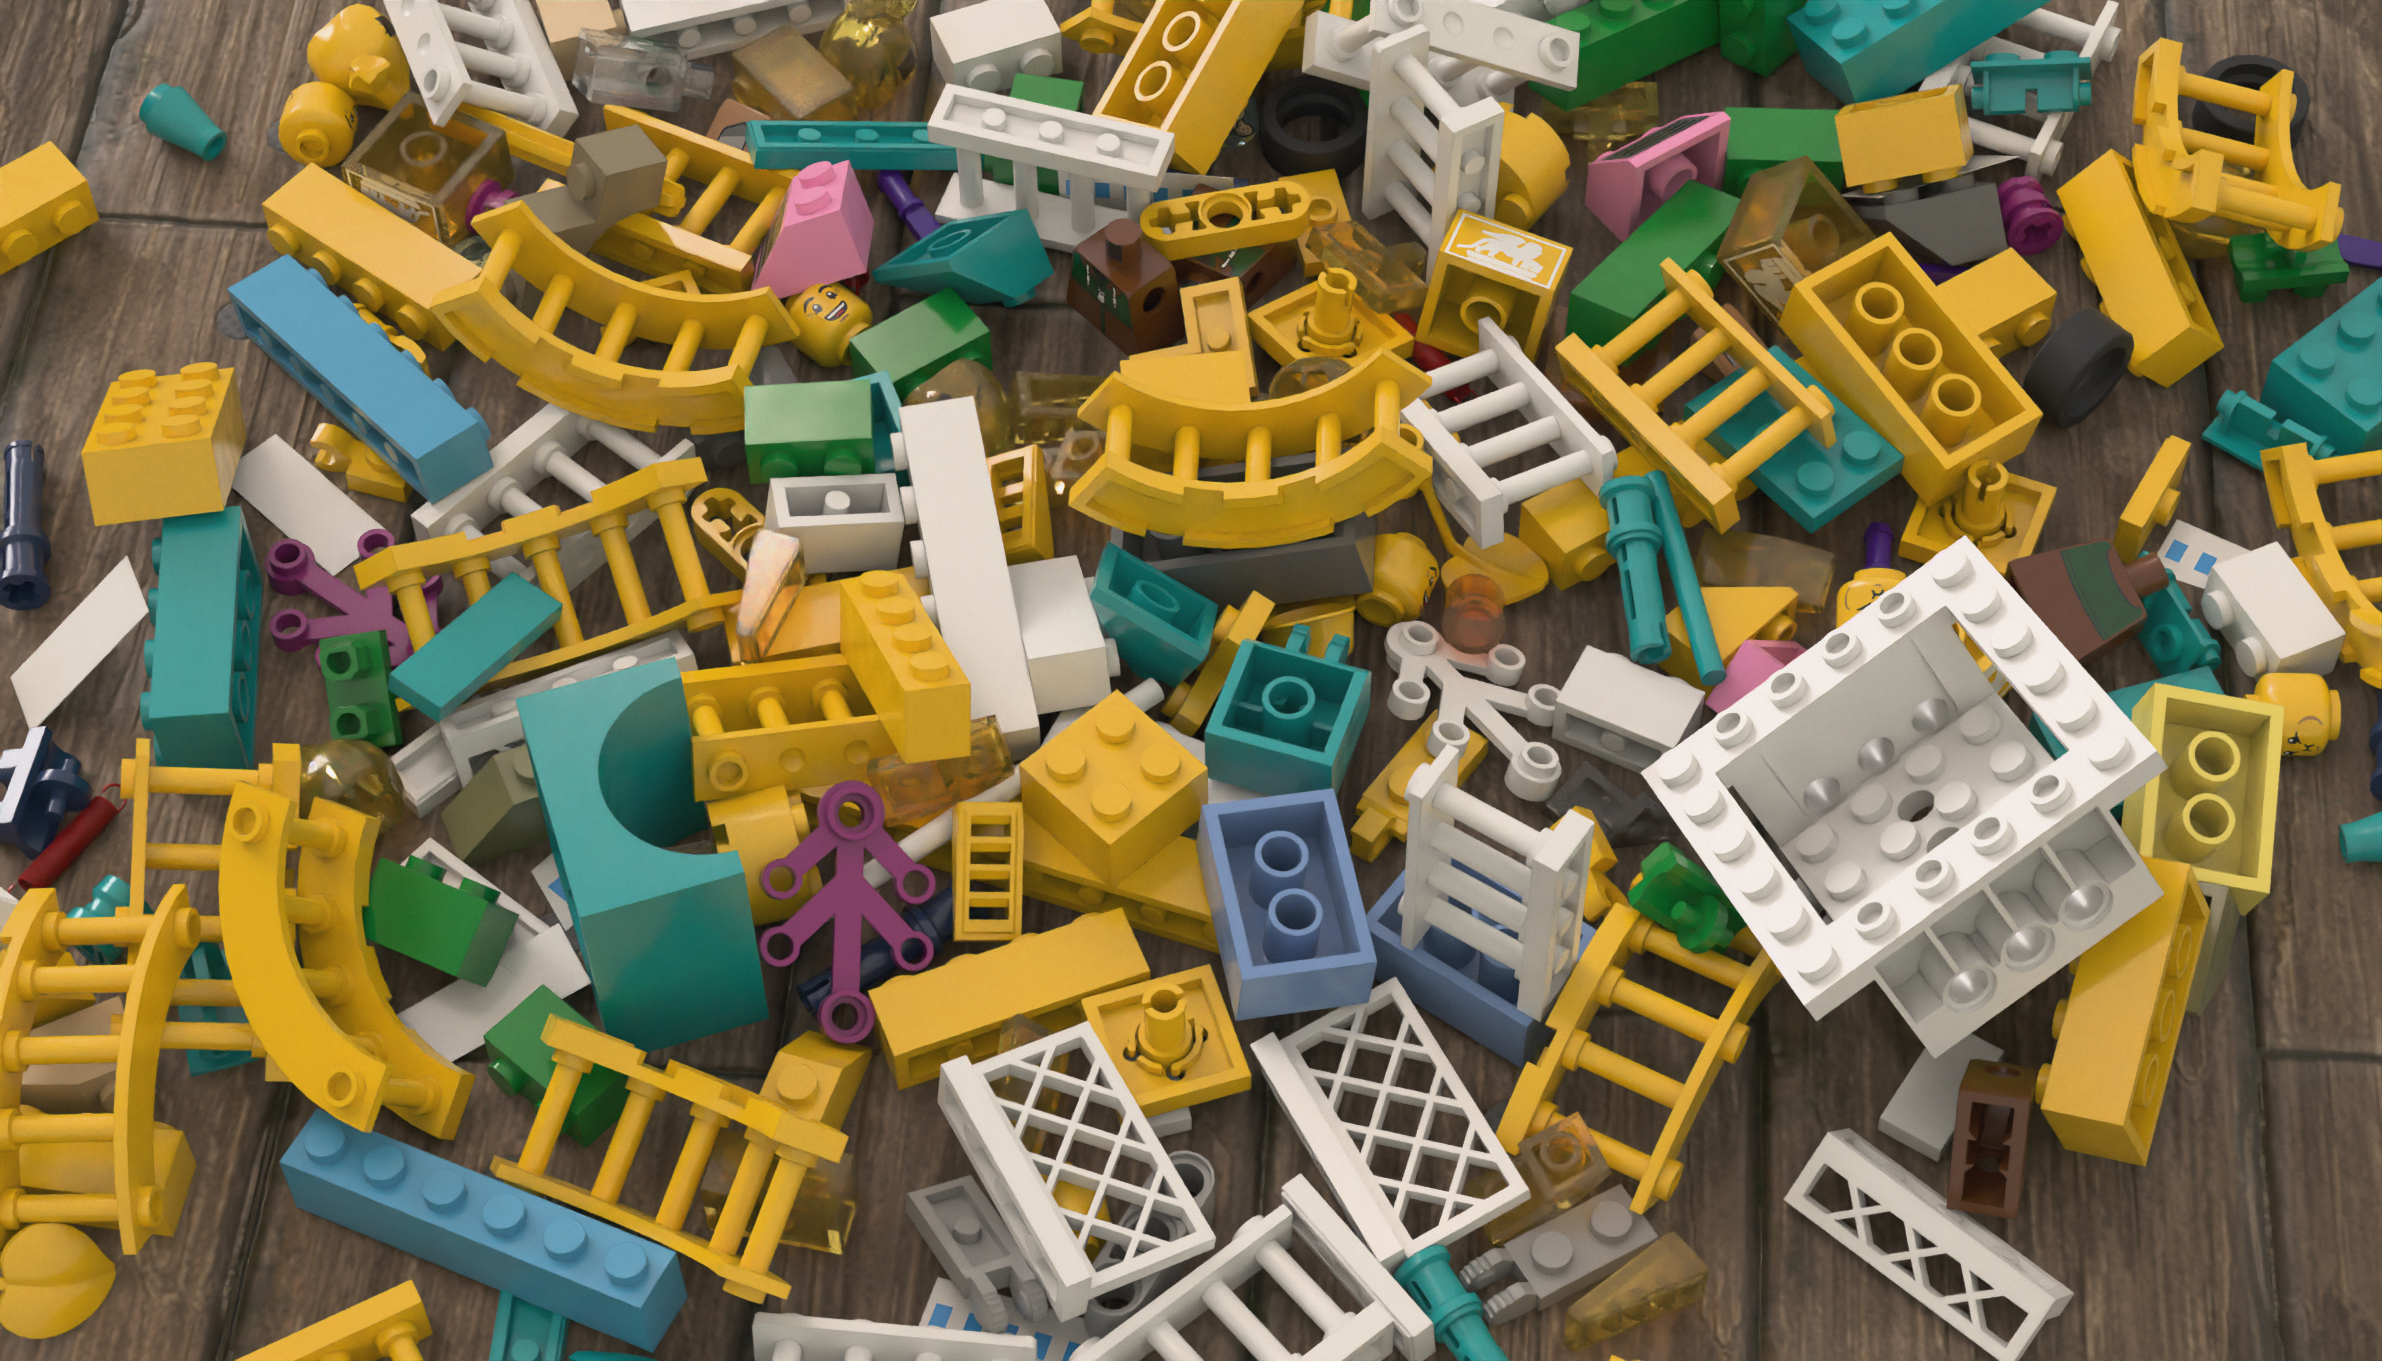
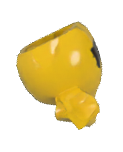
(361, 57)

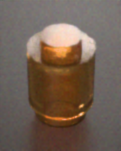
(1473, 614)

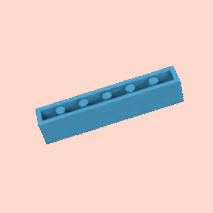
(363, 378)
(485, 1230)

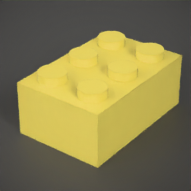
(2218, 790)

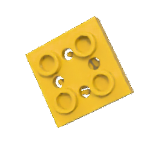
(1331, 317)
(1985, 511)
(1160, 1024)

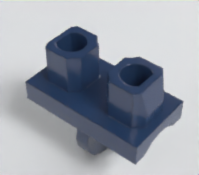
(40, 790)

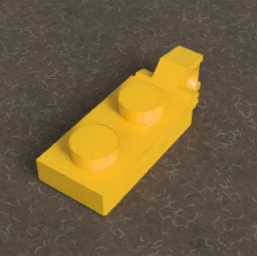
(1383, 805)

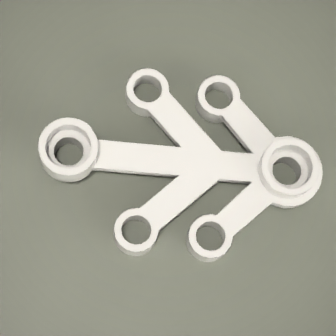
(1421, 652)

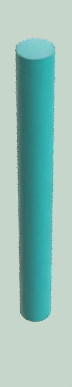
(1686, 583)

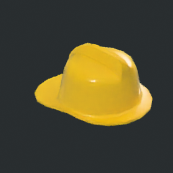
(1324, 617)

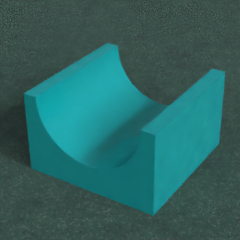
(656, 927)

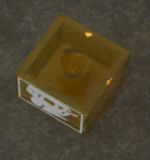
(428, 169)
(1786, 231)

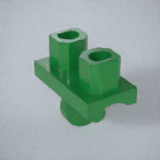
(2265, 266)
(356, 687)
(1685, 901)

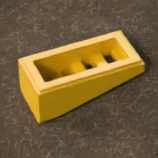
(1035, 537)
(1012, 845)

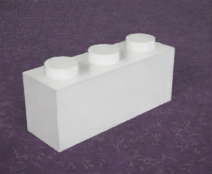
(1062, 635)

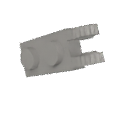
(976, 1251)
(1561, 1256)

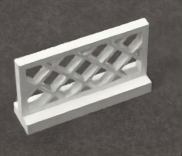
(1336, 1155)
(1027, 1202)

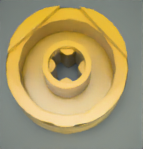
(1529, 170)
(763, 829)

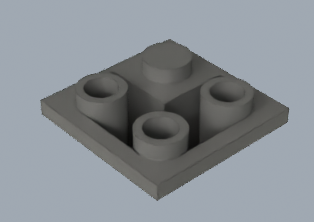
(1940, 221)

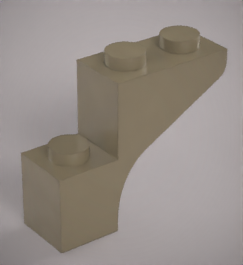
(606, 182)

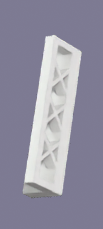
(495, 719)
(1950, 1230)

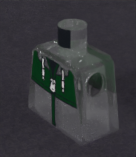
(615, 67)

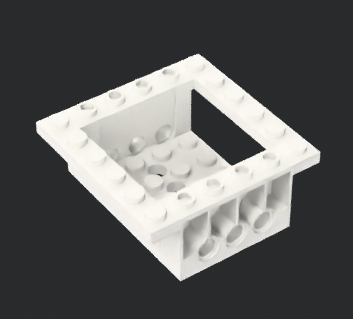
(1897, 717)

